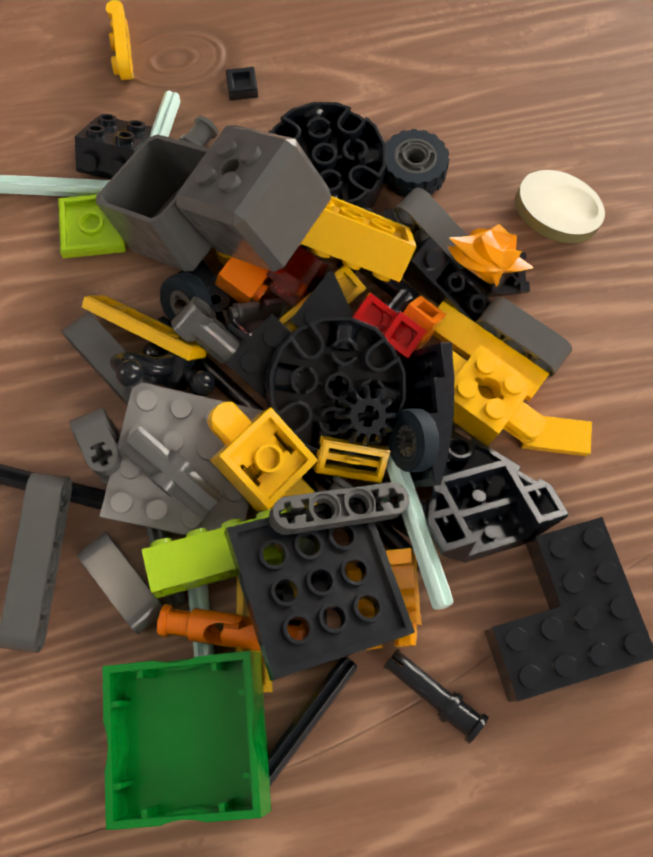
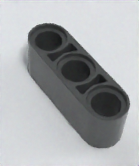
(428, 220)
(525, 334)
(121, 582)

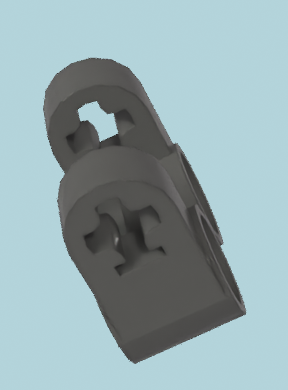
(98, 442)

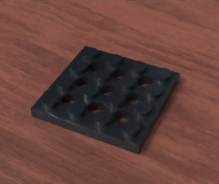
(271, 616)

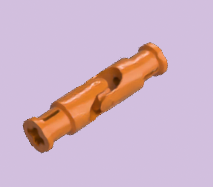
(201, 627)

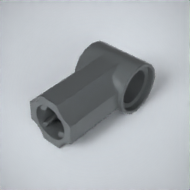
(199, 324)

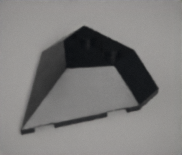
(487, 503)

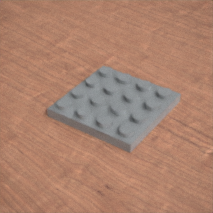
(179, 424)

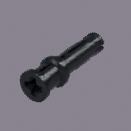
(450, 706)

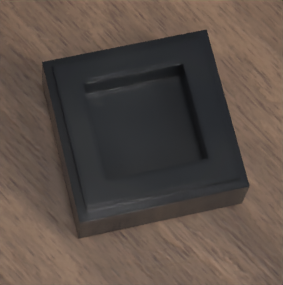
(241, 83)

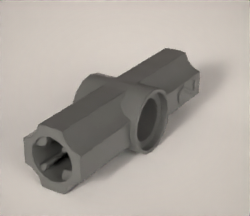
(171, 472)

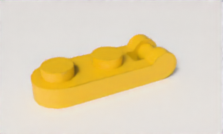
(120, 41)

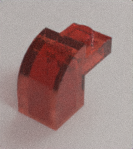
(297, 277)

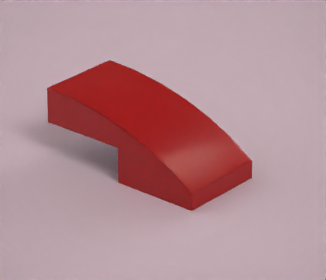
(395, 326)

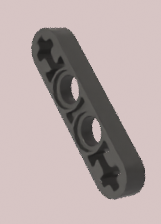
(339, 503)

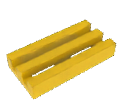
(340, 471)

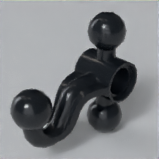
(162, 368)

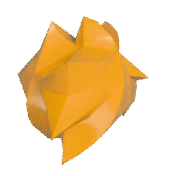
(488, 253)

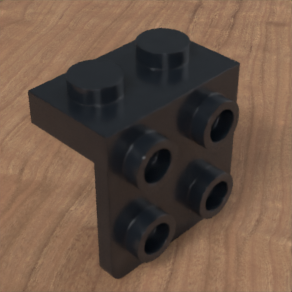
(108, 144)

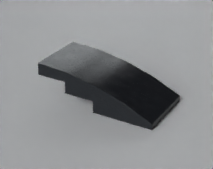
(432, 389)

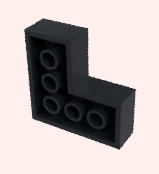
(590, 619)

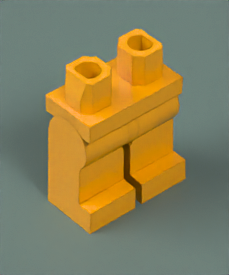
(405, 571)

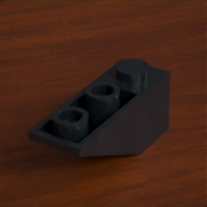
(442, 280)

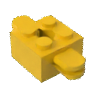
(488, 413)
(260, 455)

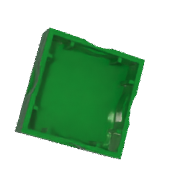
(185, 741)

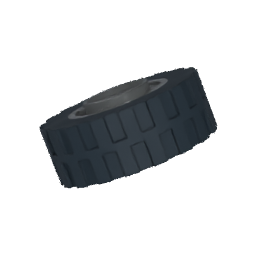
(415, 161)

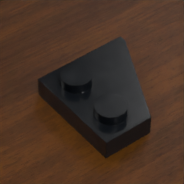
(324, 301)

